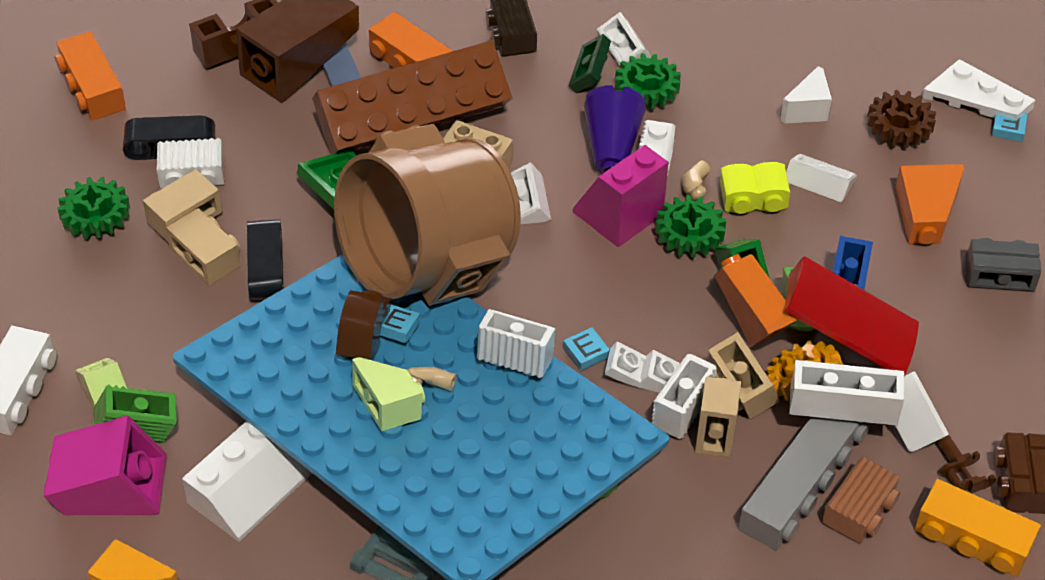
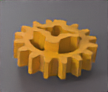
(782, 369)

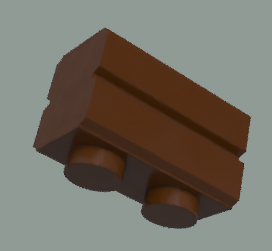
(1022, 472)

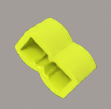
(754, 187)

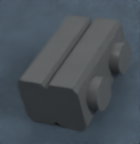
(1003, 264)

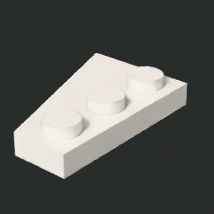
(971, 87)

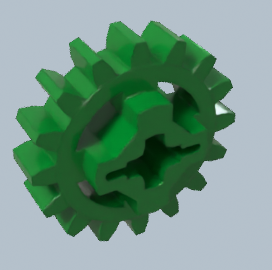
(650, 78)
(78, 208)
(690, 226)

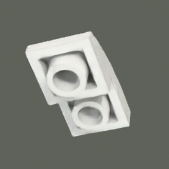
(638, 370)

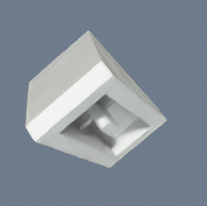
(808, 101)

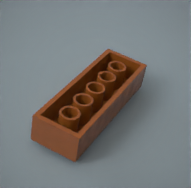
(411, 95)

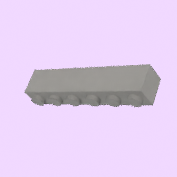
(798, 477)

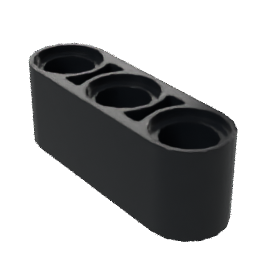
(144, 133)
(264, 258)

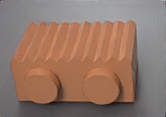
(861, 500)

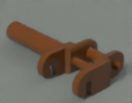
(959, 463)

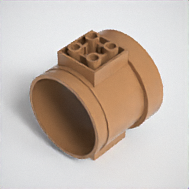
(426, 215)

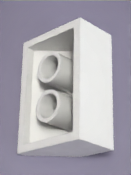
(242, 481)

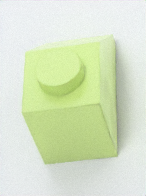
(97, 376)
(387, 393)

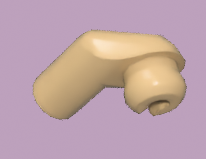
(693, 178)
(433, 376)

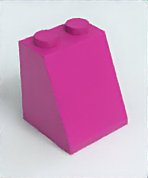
(626, 196)
(106, 470)

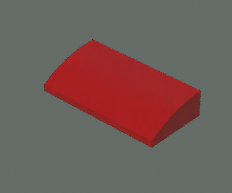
(851, 315)

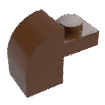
(361, 323)

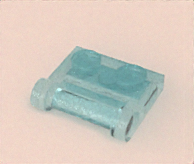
(391, 550)

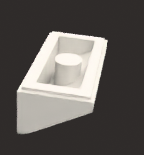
(623, 39)
(820, 177)
(531, 194)
(918, 418)

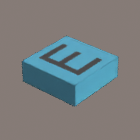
(1010, 128)
(399, 324)
(586, 348)

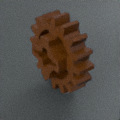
(901, 118)

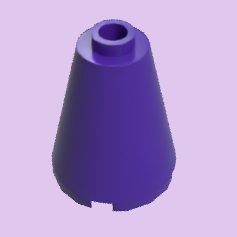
(613, 123)

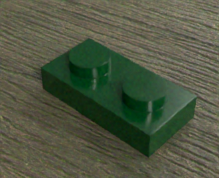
(590, 64)

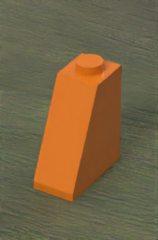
(927, 199)
(753, 299)

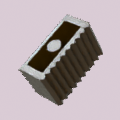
(512, 26)

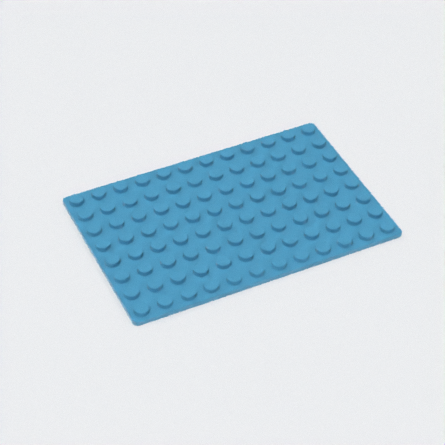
(469, 480)

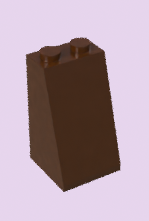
(292, 42)

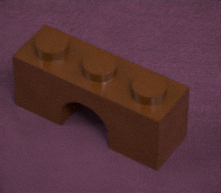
(215, 41)

